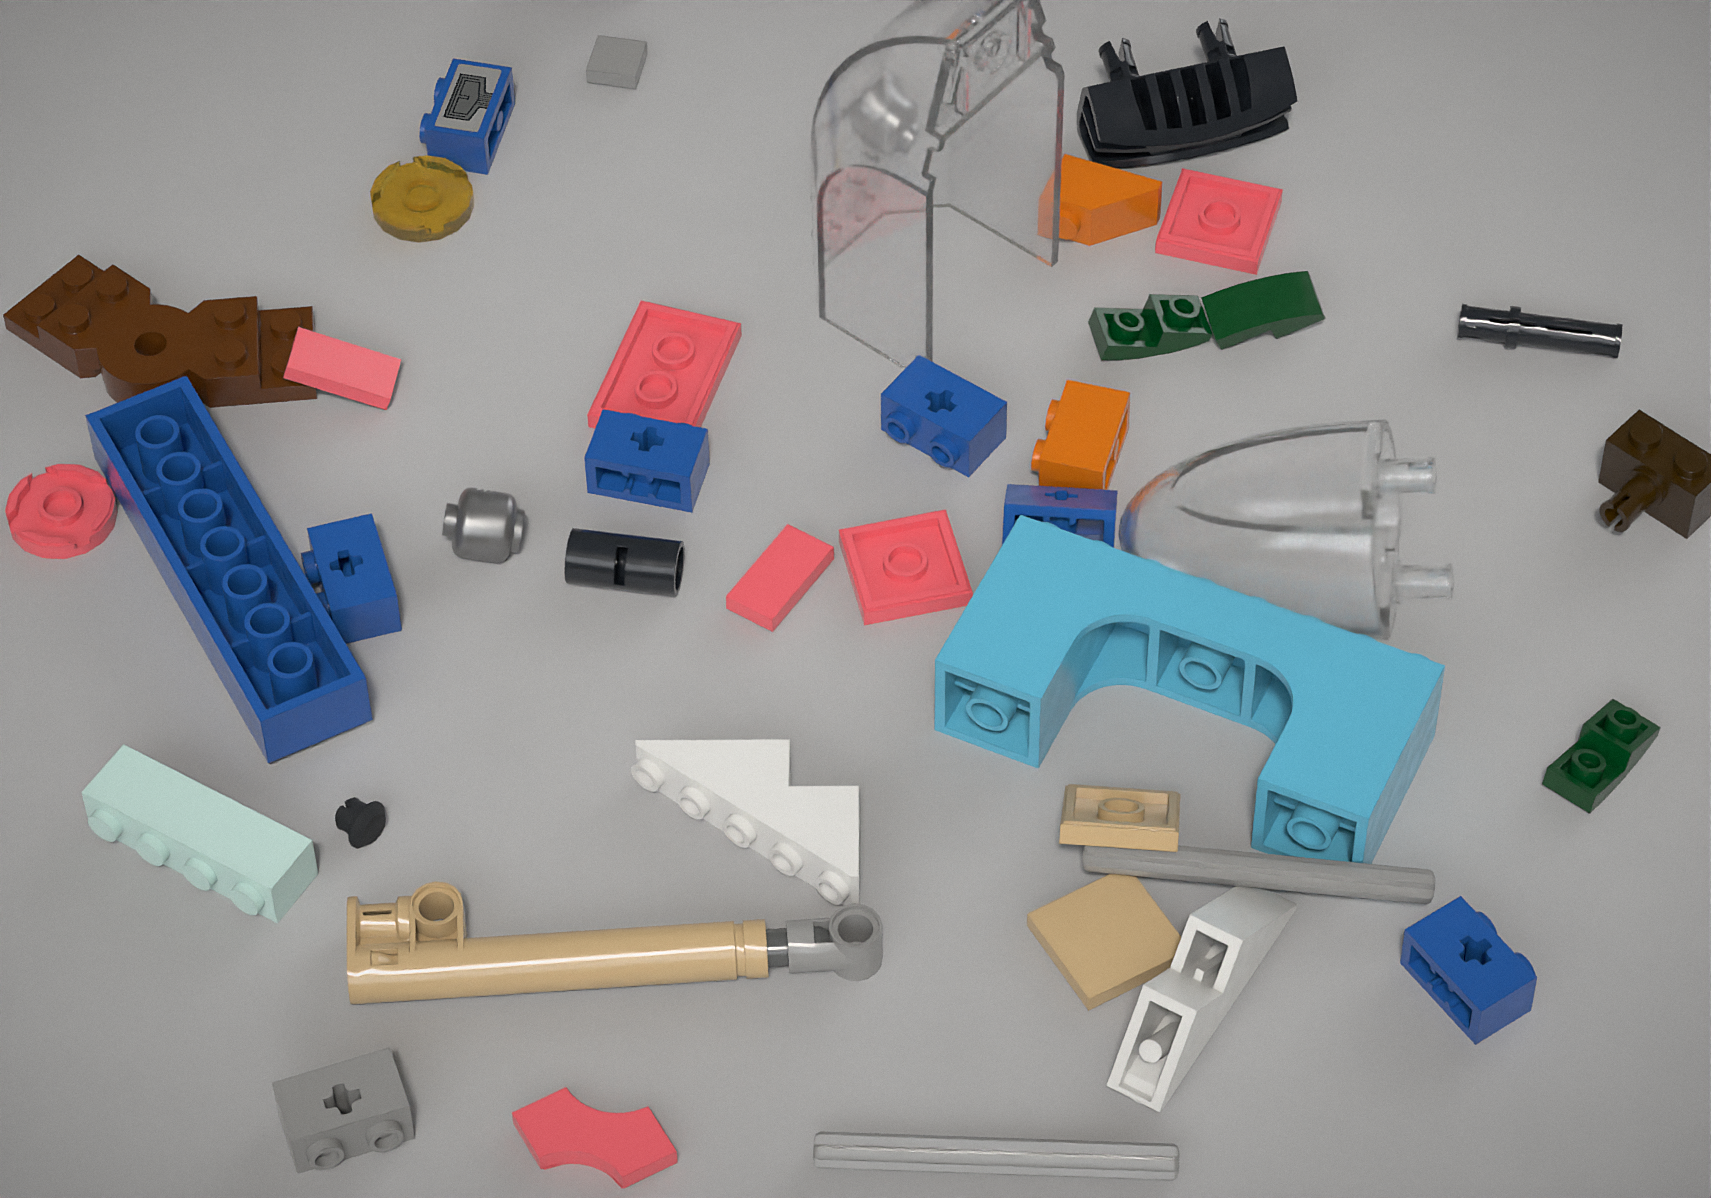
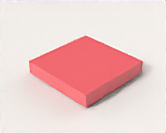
(1219, 221)
(905, 567)

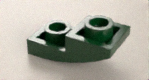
(1263, 304)
(1160, 328)
(1602, 756)

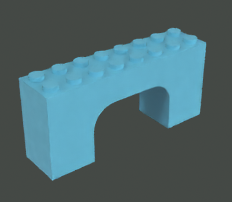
(1084, 616)

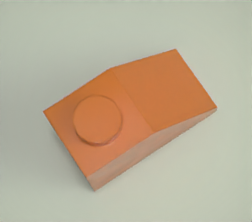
(1104, 201)

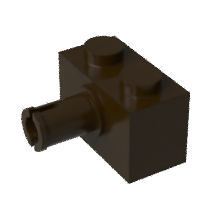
(1655, 474)

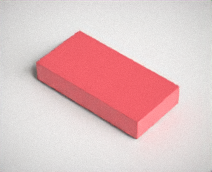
(342, 368)
(779, 577)

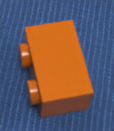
(1083, 437)

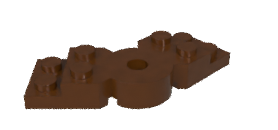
(110, 326)

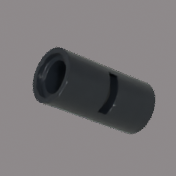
(624, 562)

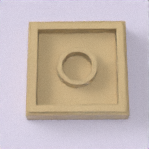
(1120, 817)
(1106, 937)

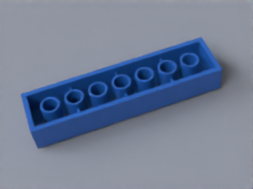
(229, 569)

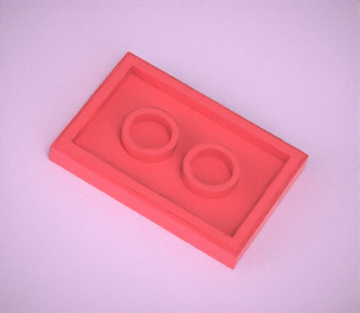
(667, 365)

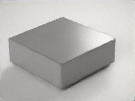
(616, 62)

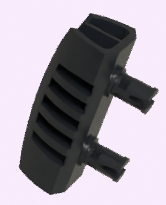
(1184, 108)

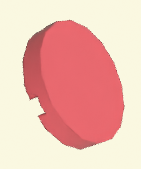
(61, 511)

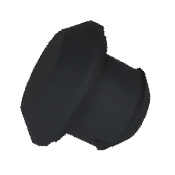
(361, 821)

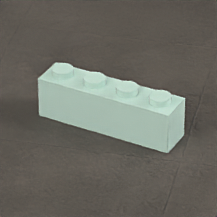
(200, 834)

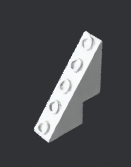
(750, 798)
(1191, 998)

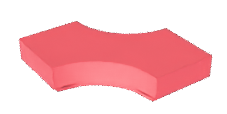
(619, 1144)

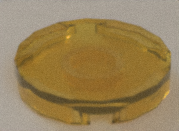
(422, 199)

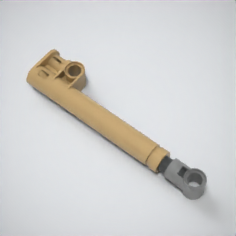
(408, 956)

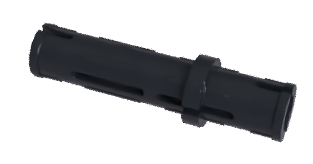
(1539, 330)

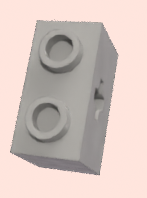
(343, 1111)

